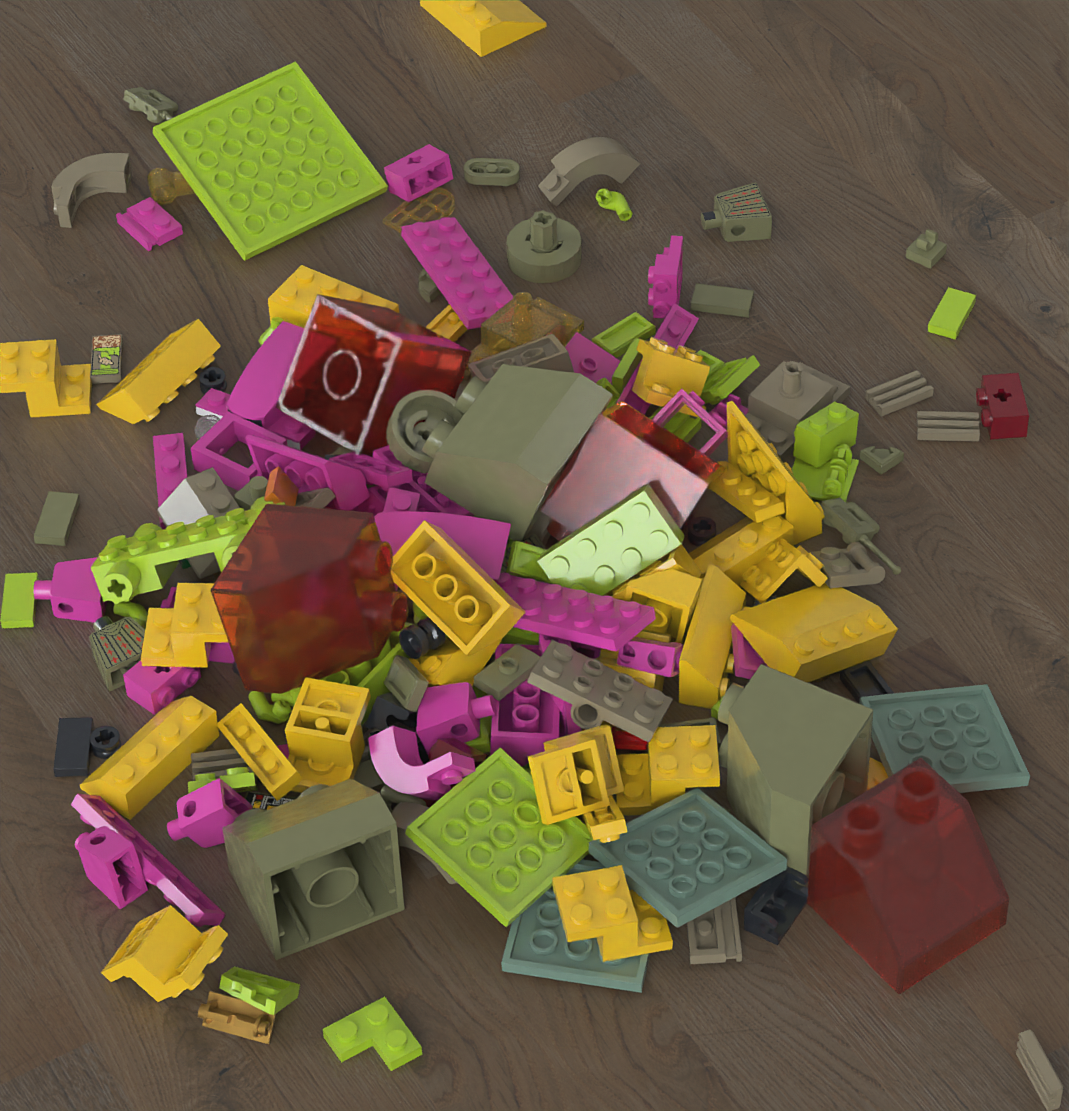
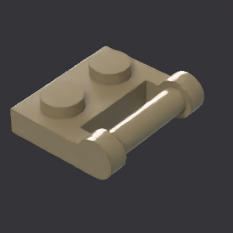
(840, 569)

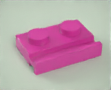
(149, 224)

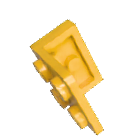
(778, 564)

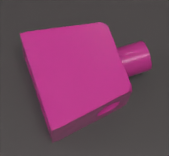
(72, 591)
(452, 713)
(206, 812)
(112, 865)

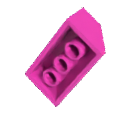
(310, 472)
(523, 718)

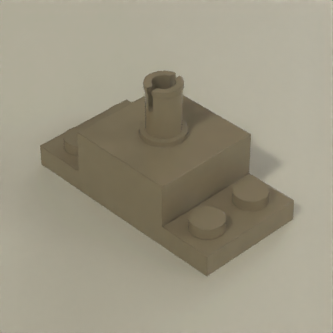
(789, 397)

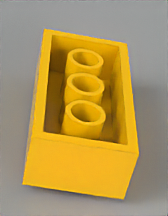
(298, 293)

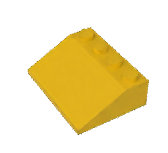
(485, 23)
(760, 462)
(816, 631)

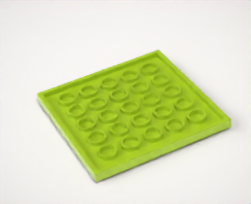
(269, 160)

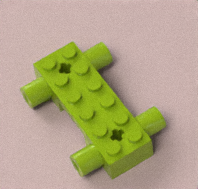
(152, 554)

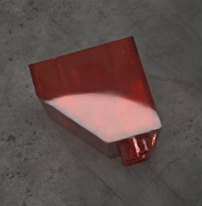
(359, 365)
(619, 458)
(307, 596)
(906, 876)

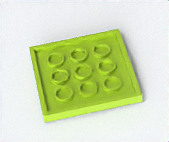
(494, 838)

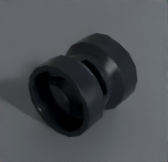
(420, 638)

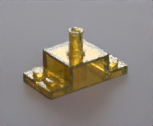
(524, 322)

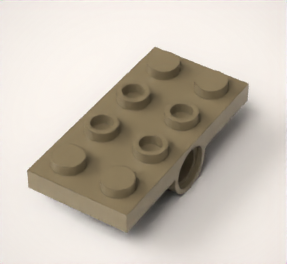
(599, 692)

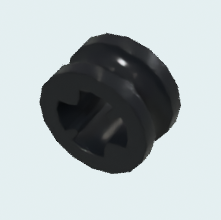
(212, 374)
(698, 524)
(101, 734)

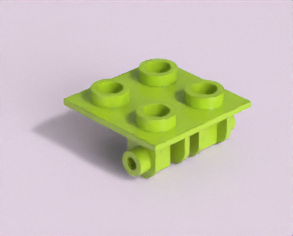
(832, 478)

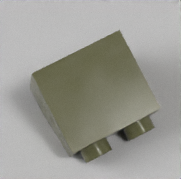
(512, 442)
(791, 758)
(317, 865)

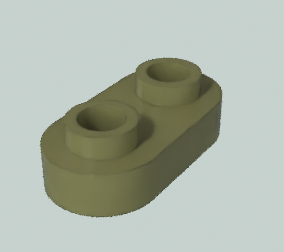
(491, 171)

